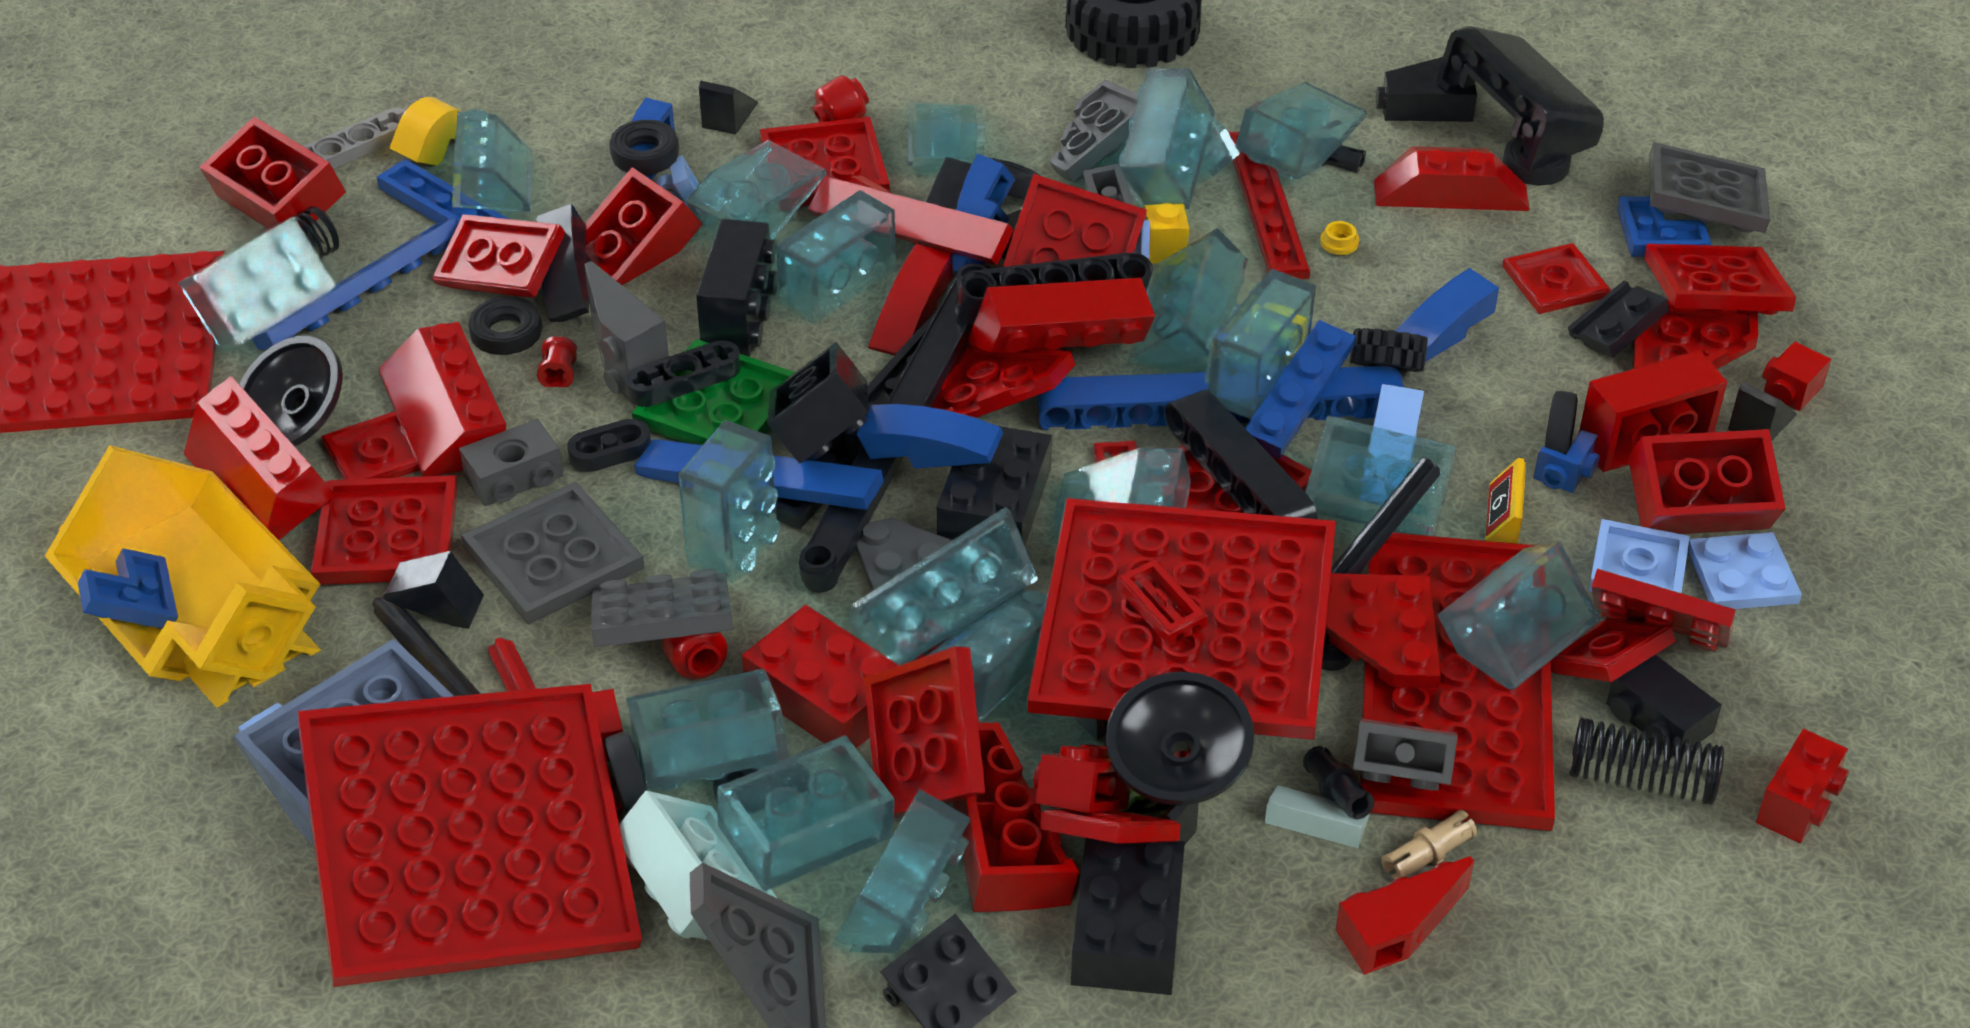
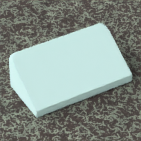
(1313, 816)

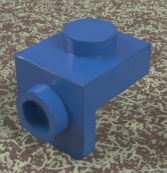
(1567, 470)

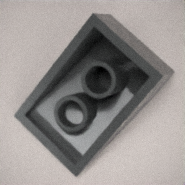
(624, 328)

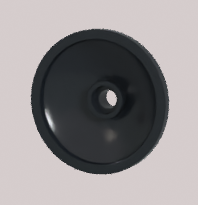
(296, 385)
(1175, 715)

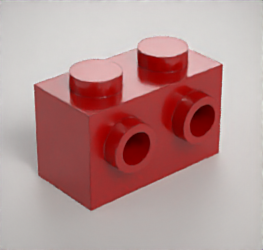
(1080, 780)
(1802, 786)

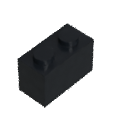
(1663, 702)

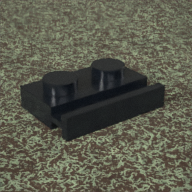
(1618, 318)

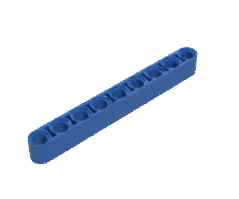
(1142, 398)

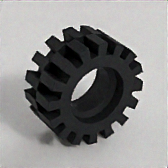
(1389, 348)

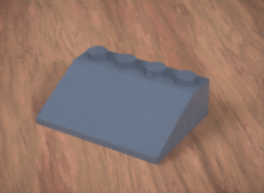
(274, 741)

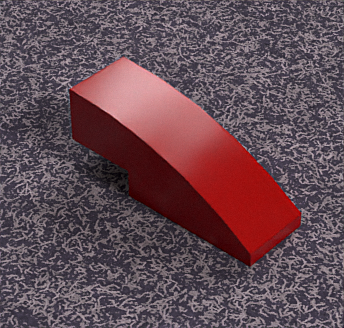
(912, 297)

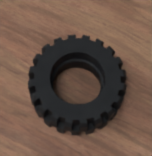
(1133, 29)

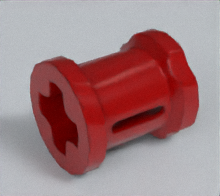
(557, 362)

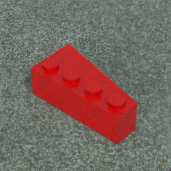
(1008, 856)

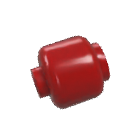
(840, 100)
(696, 655)

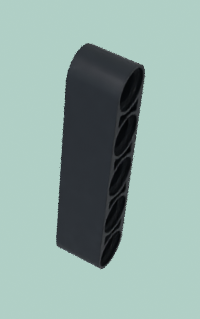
(1106, 267)
(1235, 458)

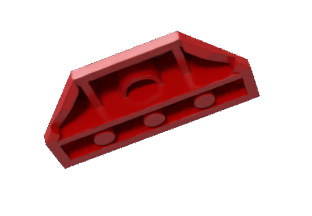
(1450, 180)

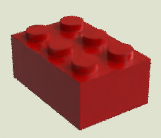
(271, 175)
(1652, 400)
(1706, 482)
(818, 674)

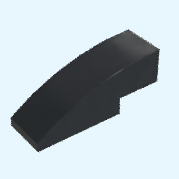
(565, 281)

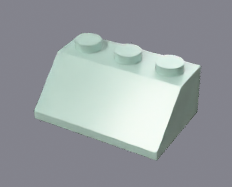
(666, 842)

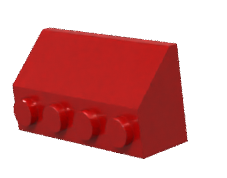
(1062, 315)
(440, 397)
(254, 459)

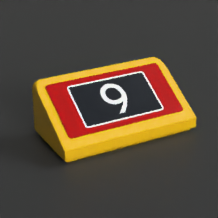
(1506, 504)

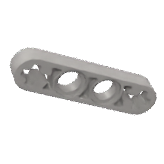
(378, 127)

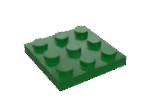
(699, 413)

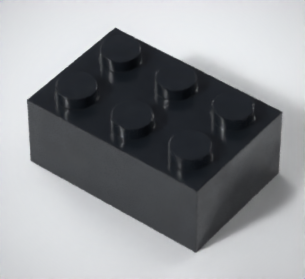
(737, 285)
(818, 404)
(1010, 480)
(1128, 916)

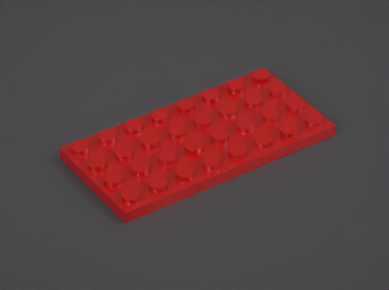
(1503, 734)

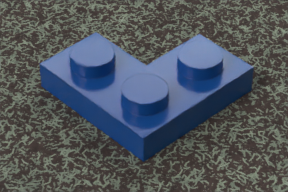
(1647, 225)
(136, 595)

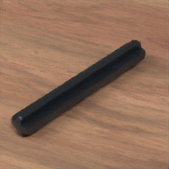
(1387, 518)
(422, 647)

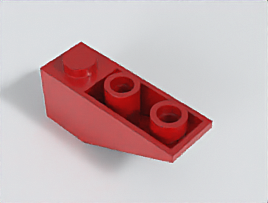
(1397, 918)

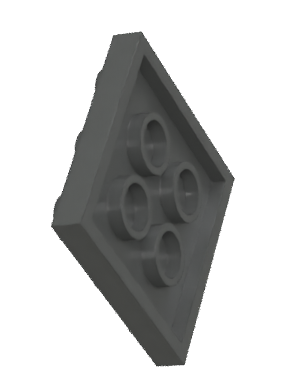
(1708, 188)
(552, 552)
(660, 608)

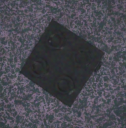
(947, 979)

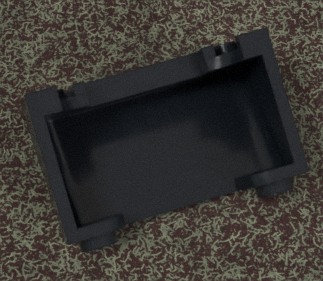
(1546, 106)

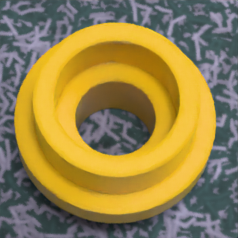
(1339, 238)

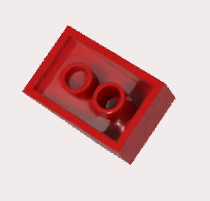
(638, 228)

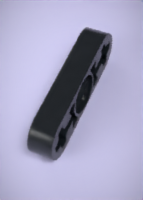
(719, 363)

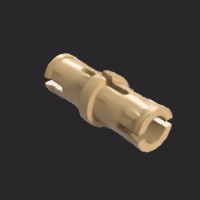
(1429, 845)

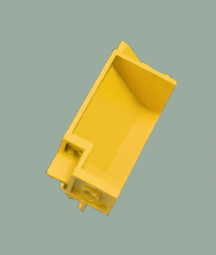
(230, 578)

